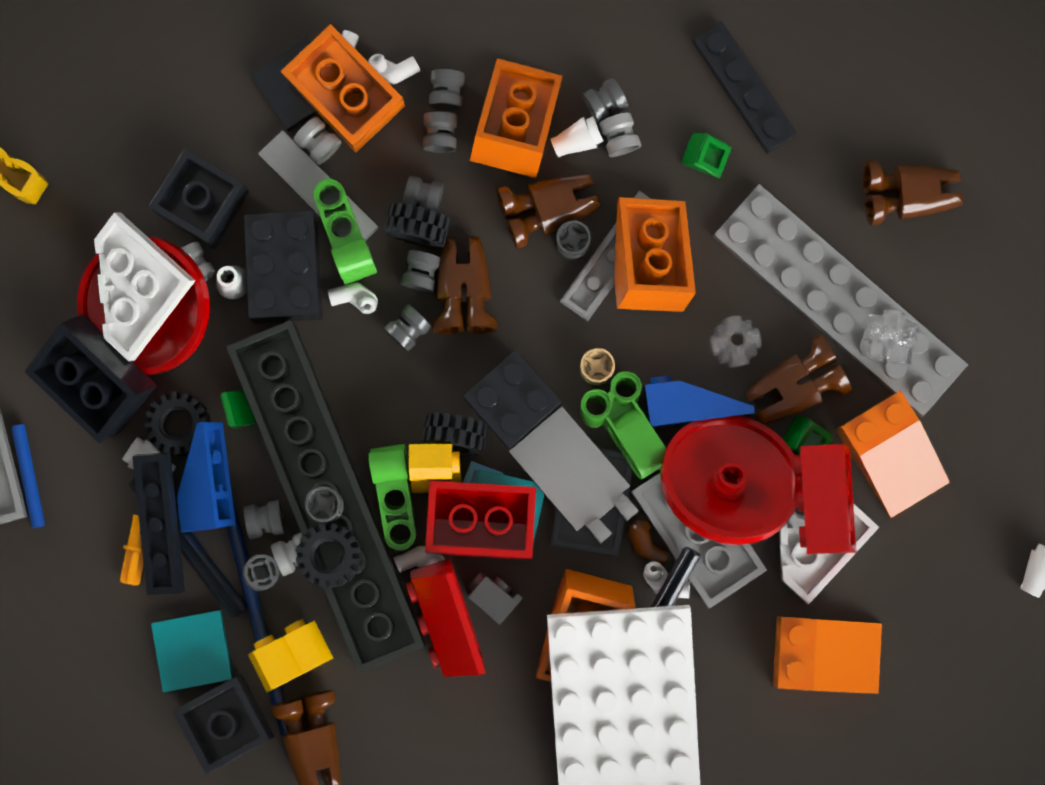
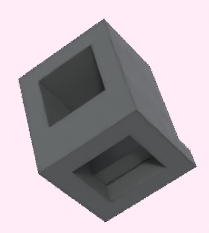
(493, 597)

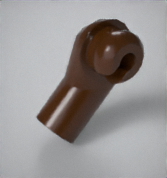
(642, 542)

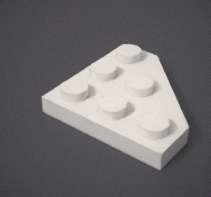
(136, 285)
(811, 573)

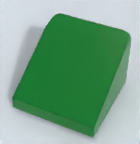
(706, 154)
(237, 409)
(805, 433)

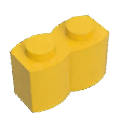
(21, 179)
(432, 463)
(290, 655)

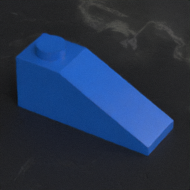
(681, 403)
(205, 487)

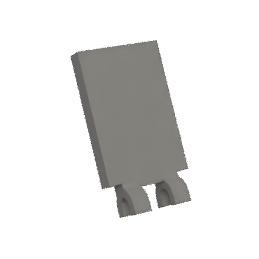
(573, 473)

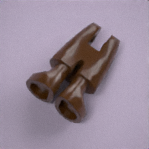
(917, 188)
(553, 205)
(464, 284)
(793, 387)
(311, 747)

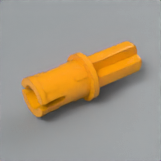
(133, 560)

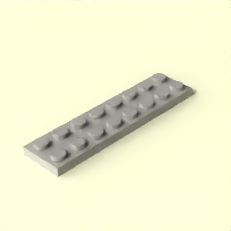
(833, 295)

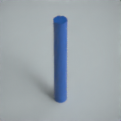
(28, 475)

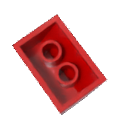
(826, 499)
(480, 520)
(446, 620)

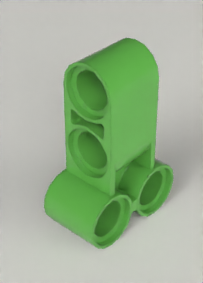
(351, 251)
(626, 424)
(390, 472)

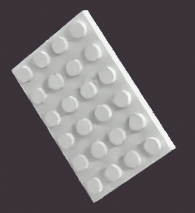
(624, 697)

